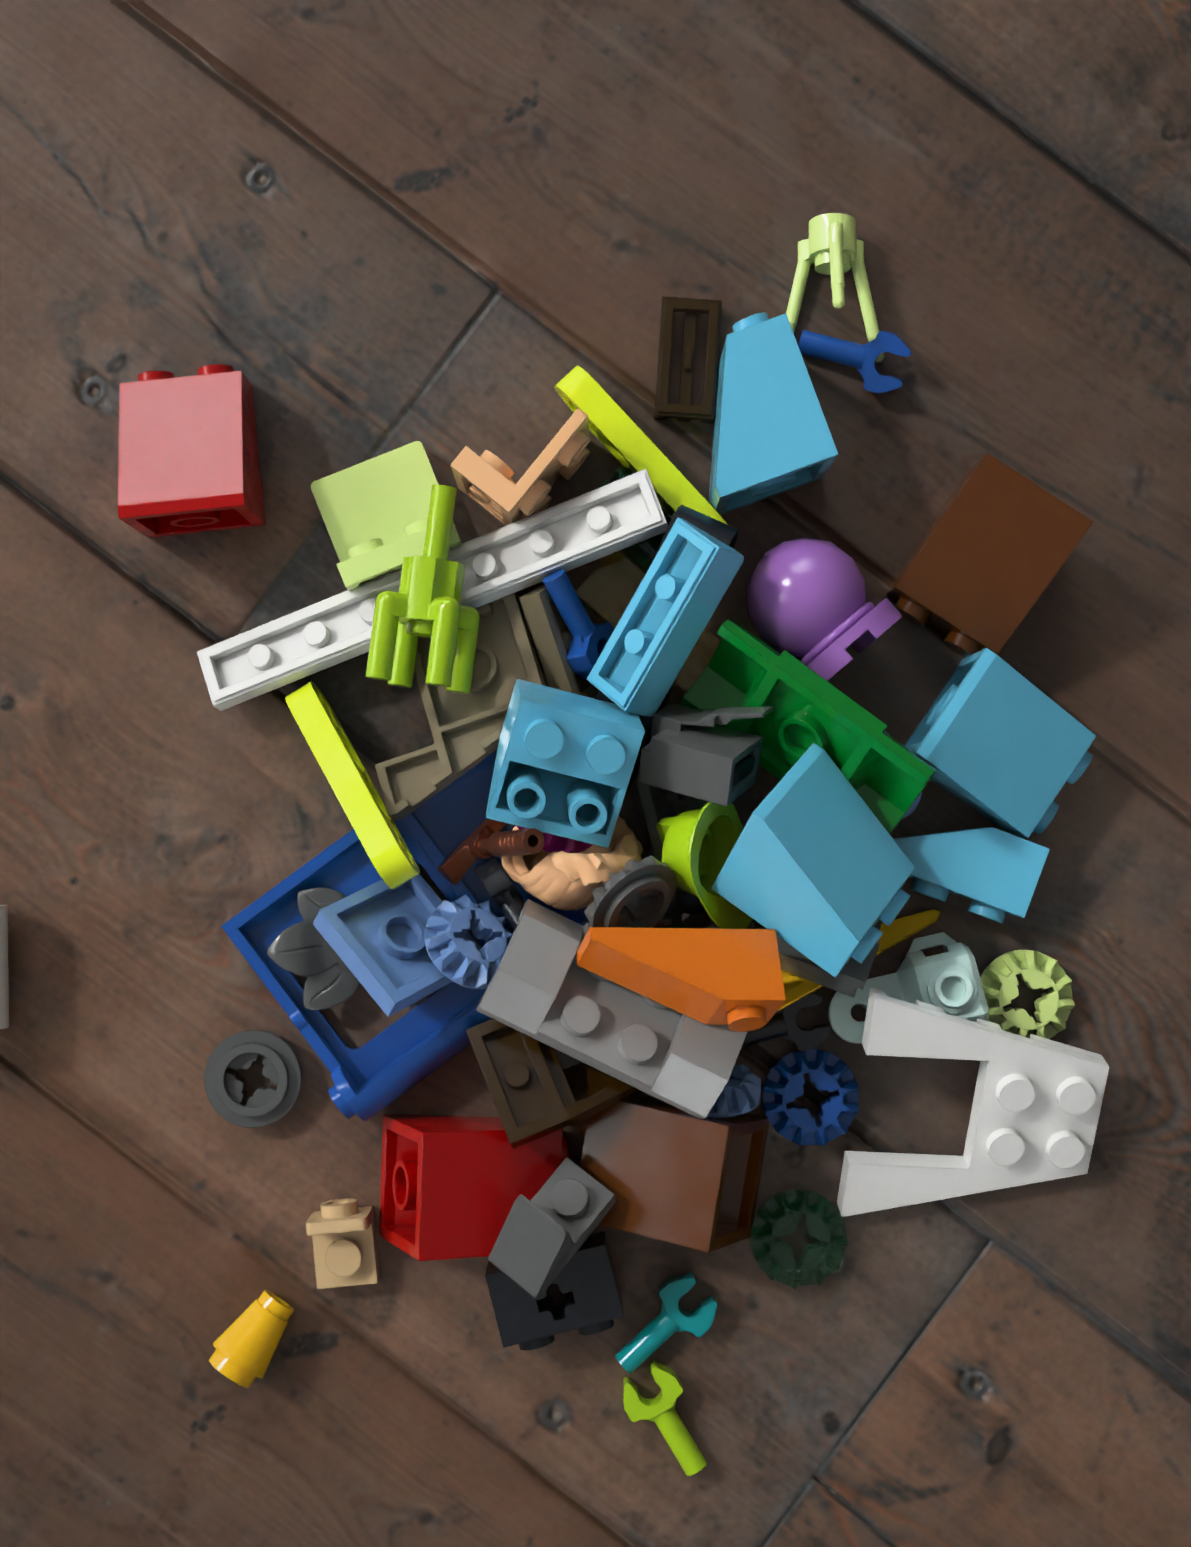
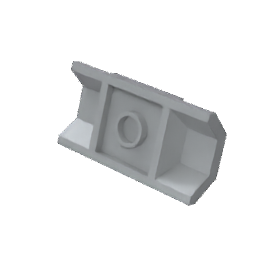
(603, 1023)

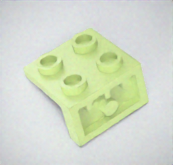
(378, 512)

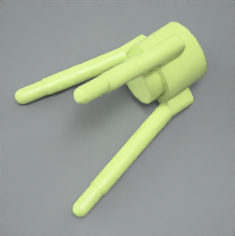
(834, 251)

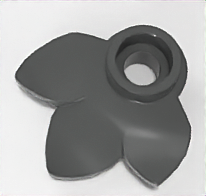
(308, 954)

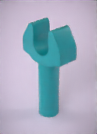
(668, 1321)

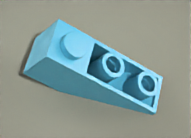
(979, 865)

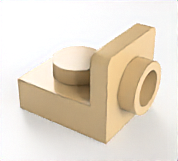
(344, 1244)

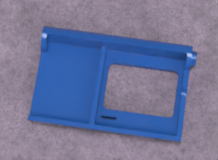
(436, 1028)

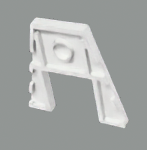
(1027, 1120)

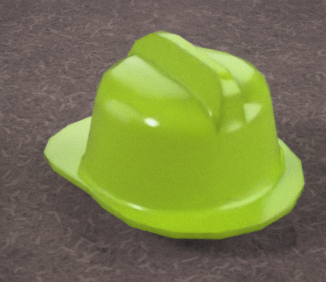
(696, 851)

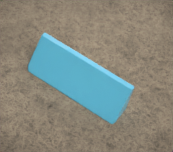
(665, 618)

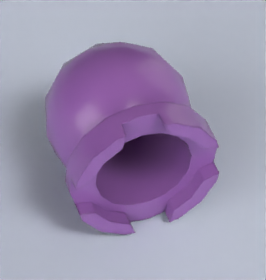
(814, 604)

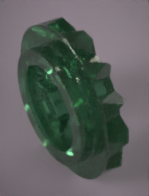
(780, 1217)

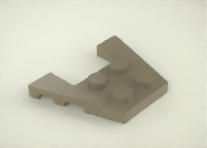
(463, 725)

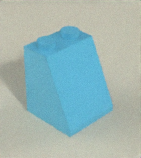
(766, 417)
(1001, 744)
(817, 866)

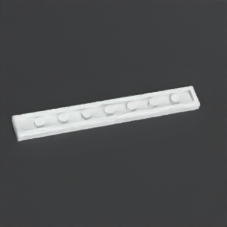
(495, 568)

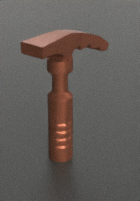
(489, 841)

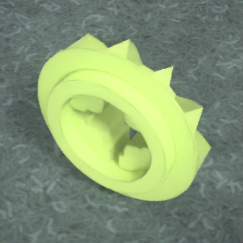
(1037, 972)

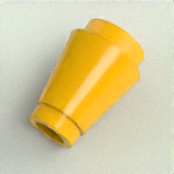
(251, 1340)

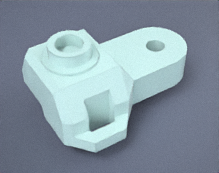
(940, 979)

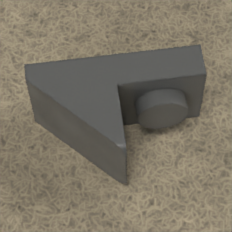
(550, 1228)

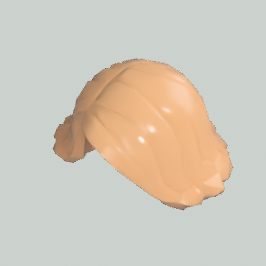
(569, 878)

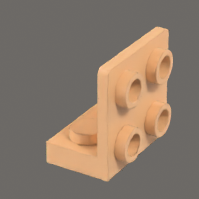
(489, 479)

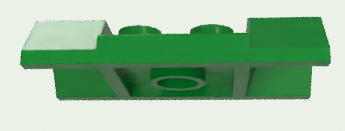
(808, 712)

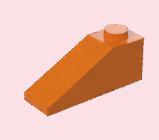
(699, 972)

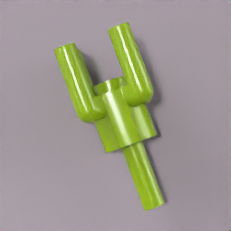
(427, 608)

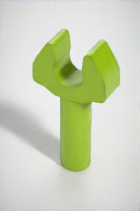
(662, 1412)

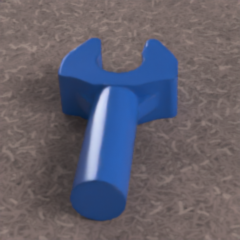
(858, 356)
(587, 636)

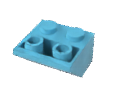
(563, 763)

